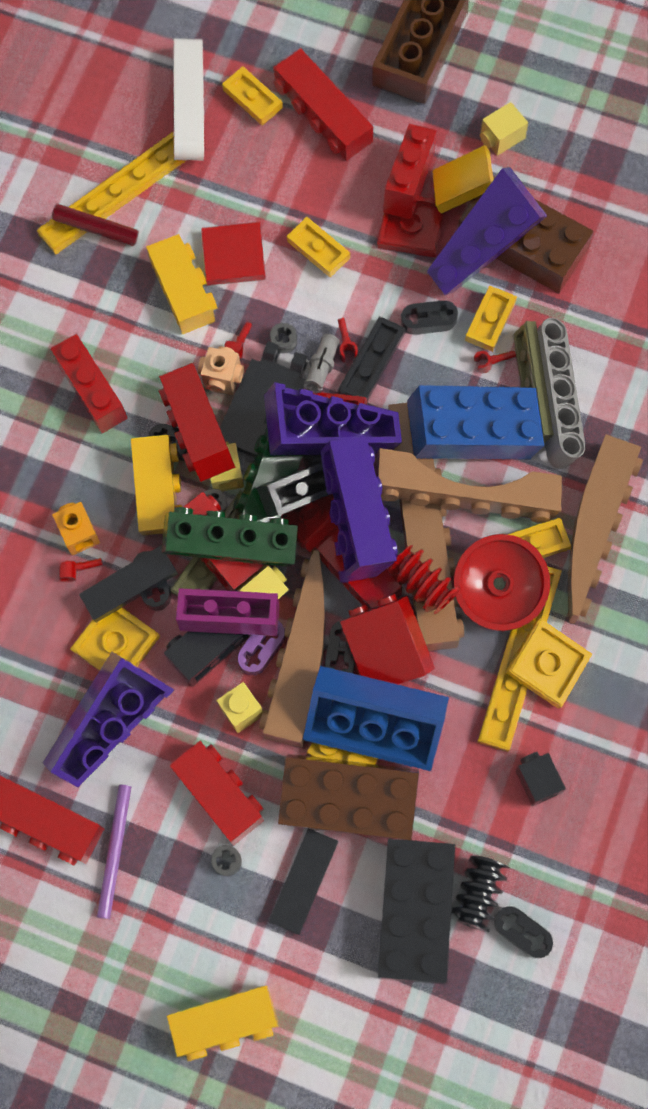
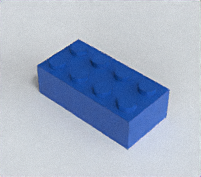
(474, 422)
(375, 718)

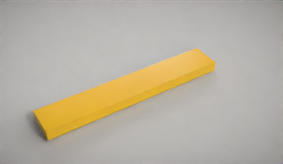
(115, 192)
(508, 693)

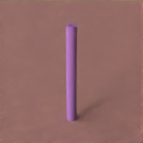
(114, 852)

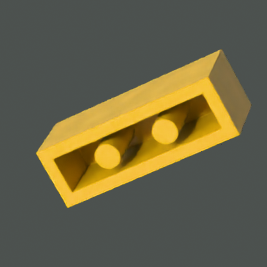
(182, 283)
(154, 481)
(223, 1023)

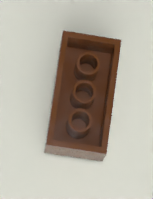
(418, 46)
(548, 250)
(348, 796)

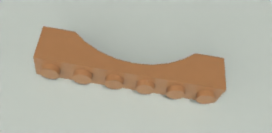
(406, 478)

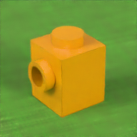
(76, 527)

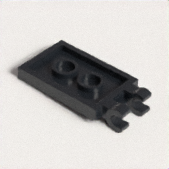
(247, 410)

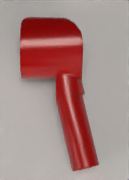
(347, 344)
(238, 345)
(494, 359)
(69, 569)

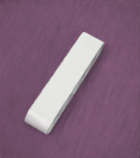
(188, 100)

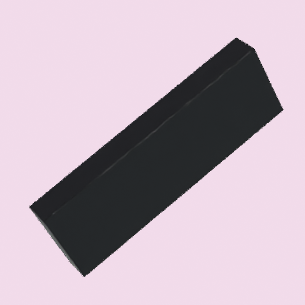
(372, 359)
(128, 584)
(303, 881)

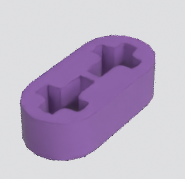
(267, 651)

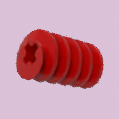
(422, 580)

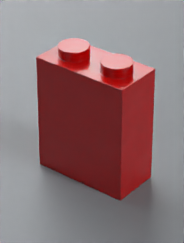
(387, 641)

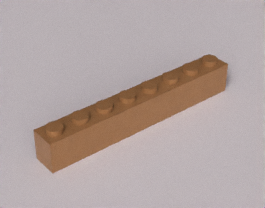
(425, 531)

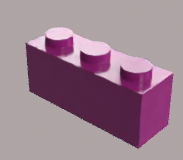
(227, 612)

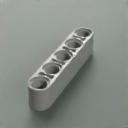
(565, 404)

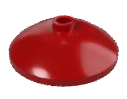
(524, 578)

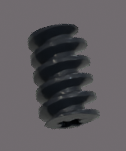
(479, 892)

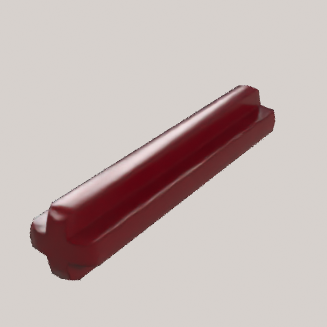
(95, 224)

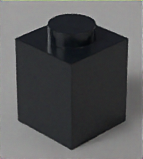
(539, 778)

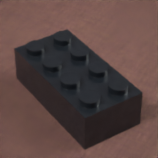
(416, 911)

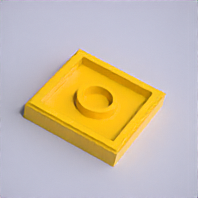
(462, 179)
(117, 634)
(548, 663)

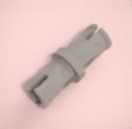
(321, 363)

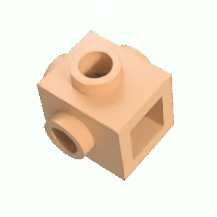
(221, 370)

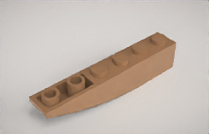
(597, 517)
(298, 662)

